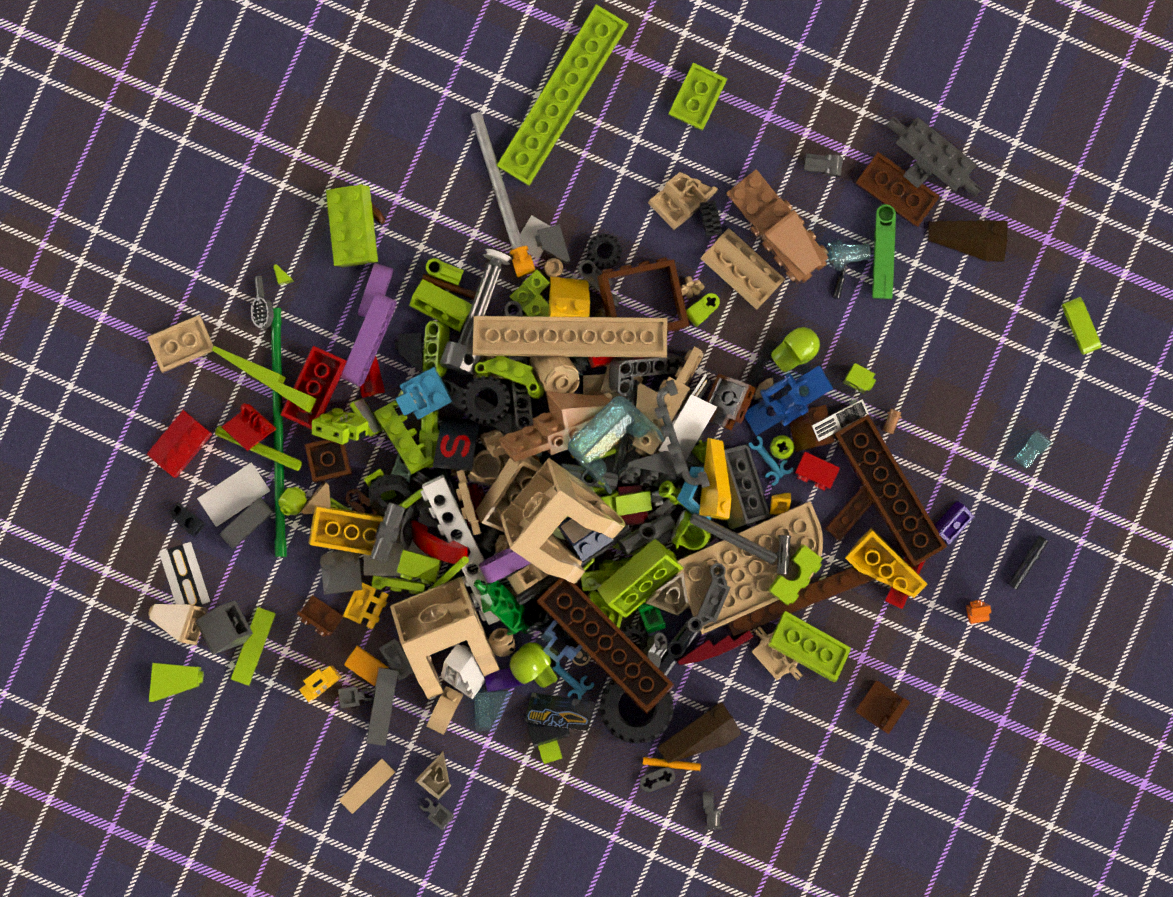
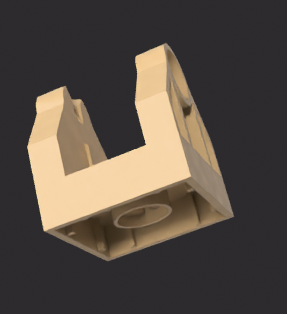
(542, 507)
(436, 622)

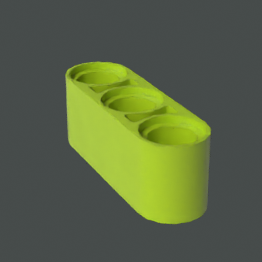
(1081, 325)
(434, 339)

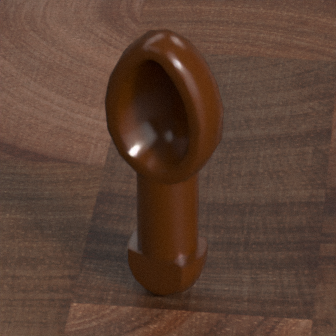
(377, 215)

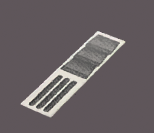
(840, 420)

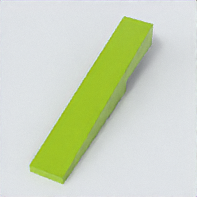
(270, 379)

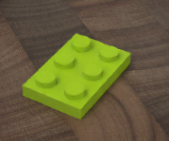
(697, 96)

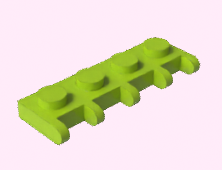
(402, 438)

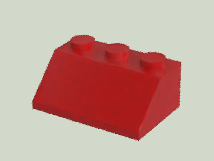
(179, 444)

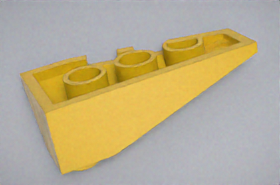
(716, 498)

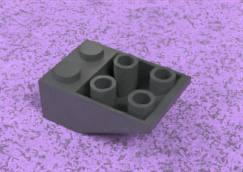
(651, 470)

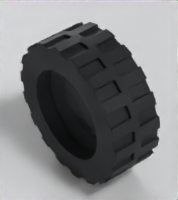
(384, 484)

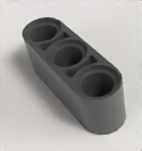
(246, 523)

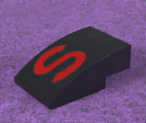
(457, 444)

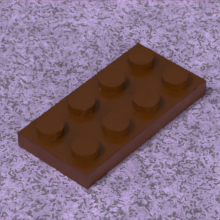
(888, 185)

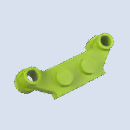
(512, 371)

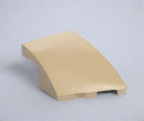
(680, 199)

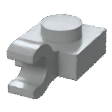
(656, 499)
(667, 507)

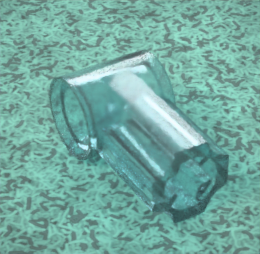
(1035, 445)

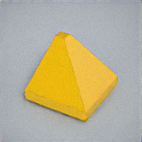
(780, 503)

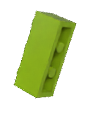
(440, 305)

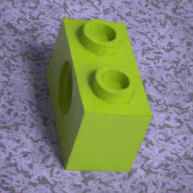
(860, 378)

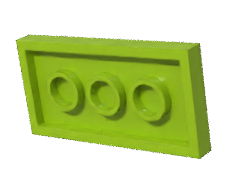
(809, 646)

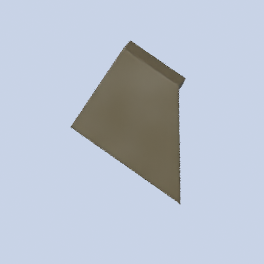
(671, 596)
(435, 777)

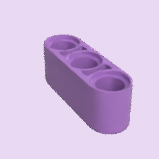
(377, 283)
(501, 565)

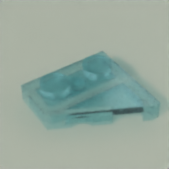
(489, 709)

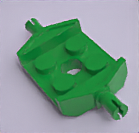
(503, 605)

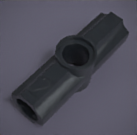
(683, 638)

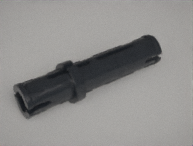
(1041, 544)

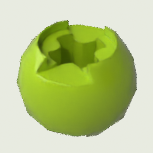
(788, 444)

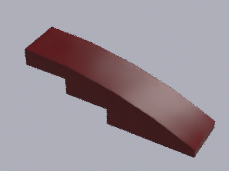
(708, 650)

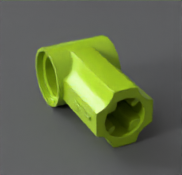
(446, 272)

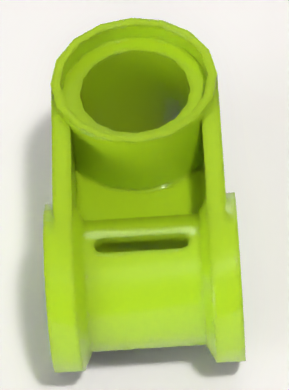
(700, 311)

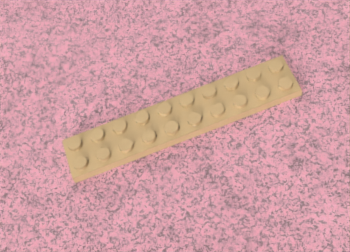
(569, 336)

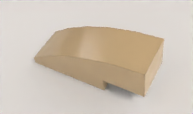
(526, 578)
(367, 786)

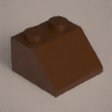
(803, 432)

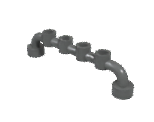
(669, 431)

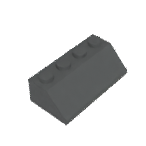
(746, 492)

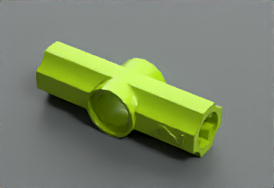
(429, 434)

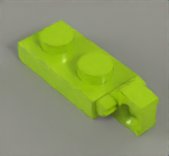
(398, 584)

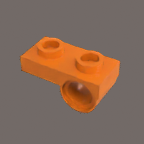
(978, 611)

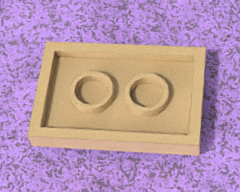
(181, 343)

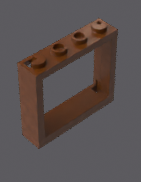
(645, 267)

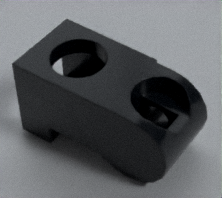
(186, 519)

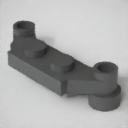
(713, 599)

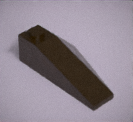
(976, 238)
(705, 733)

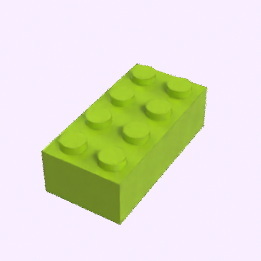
(351, 226)

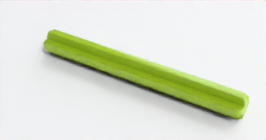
(264, 451)

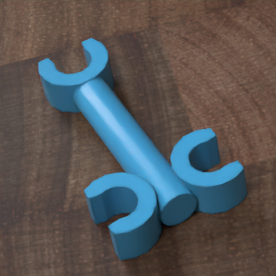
(778, 471)
(579, 688)

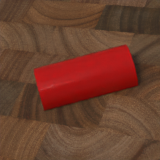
(318, 380)

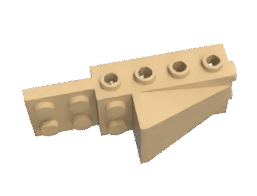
(647, 402)

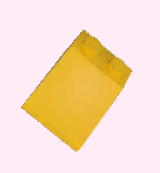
(568, 297)

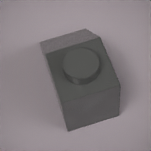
(553, 243)

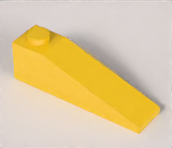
(880, 561)

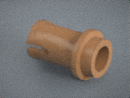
(892, 420)

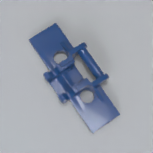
(792, 404)

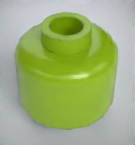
(292, 501)

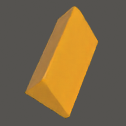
(364, 665)

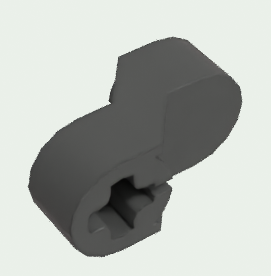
(656, 648)

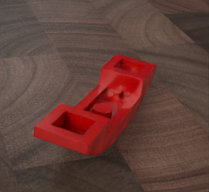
(435, 547)

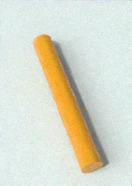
(676, 764)

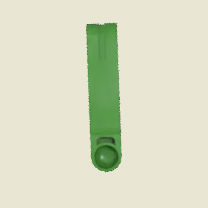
(884, 252)

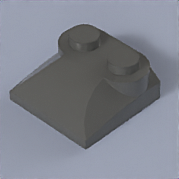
(341, 572)

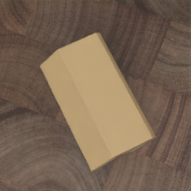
(742, 268)

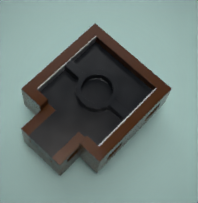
(731, 400)

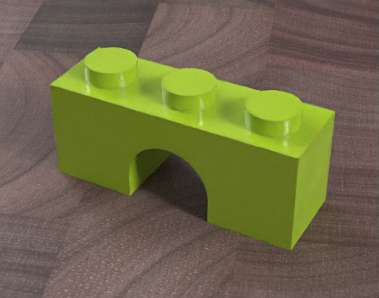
(807, 563)

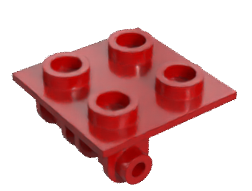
(248, 427)

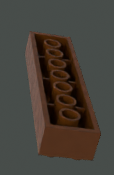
(890, 491)
(605, 644)

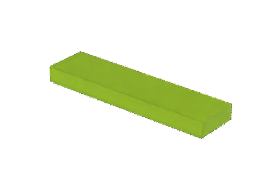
(253, 646)

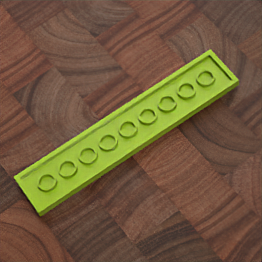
(562, 95)

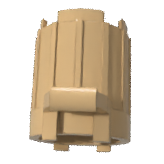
(555, 373)

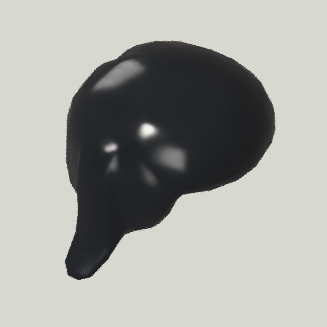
(536, 617)

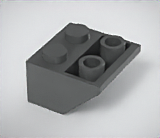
(224, 627)

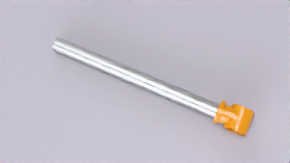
(521, 260)

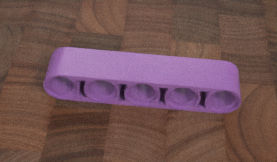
(369, 339)

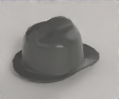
(405, 531)

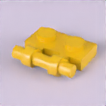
(360, 602)

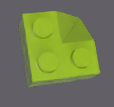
(419, 566)

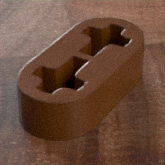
(358, 507)

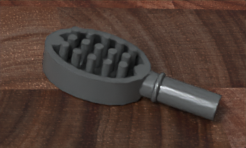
(261, 307)

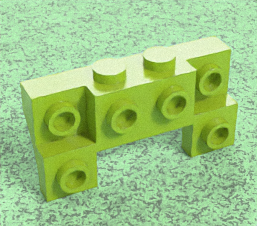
(529, 296)

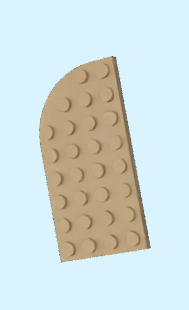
(745, 572)

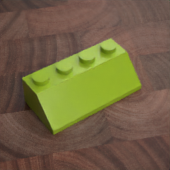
(639, 578)

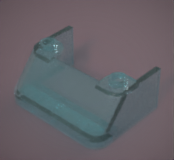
(604, 432)

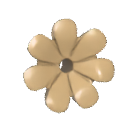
(691, 287)

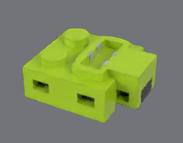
(340, 426)

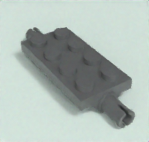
(936, 154)

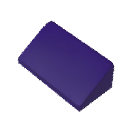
(953, 522)
(501, 680)

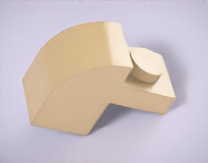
(444, 710)

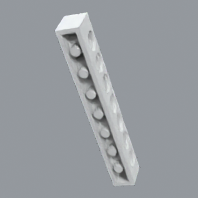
(440, 487)

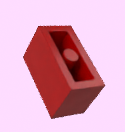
(817, 471)

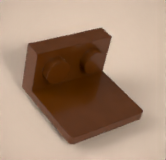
(320, 616)
(882, 707)

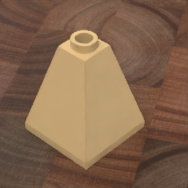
(178, 620)

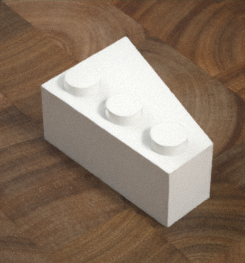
(463, 671)

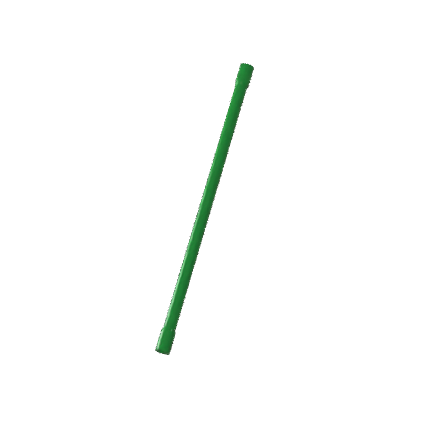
(280, 541)

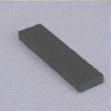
(382, 706)

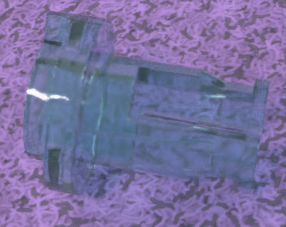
(843, 254)

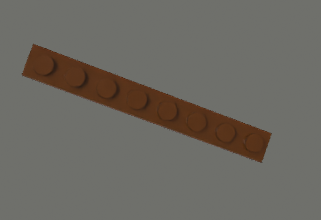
(809, 595)

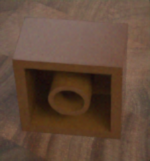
(327, 460)

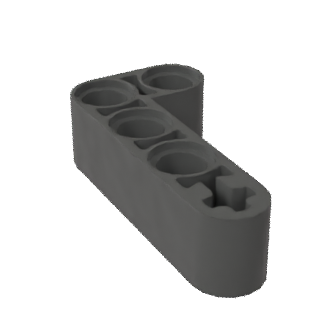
(629, 370)

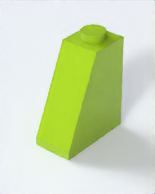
(173, 679)

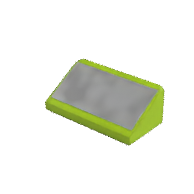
(361, 408)

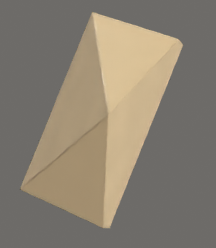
(319, 497)

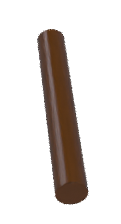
(450, 287)

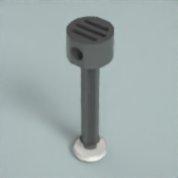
(459, 356)

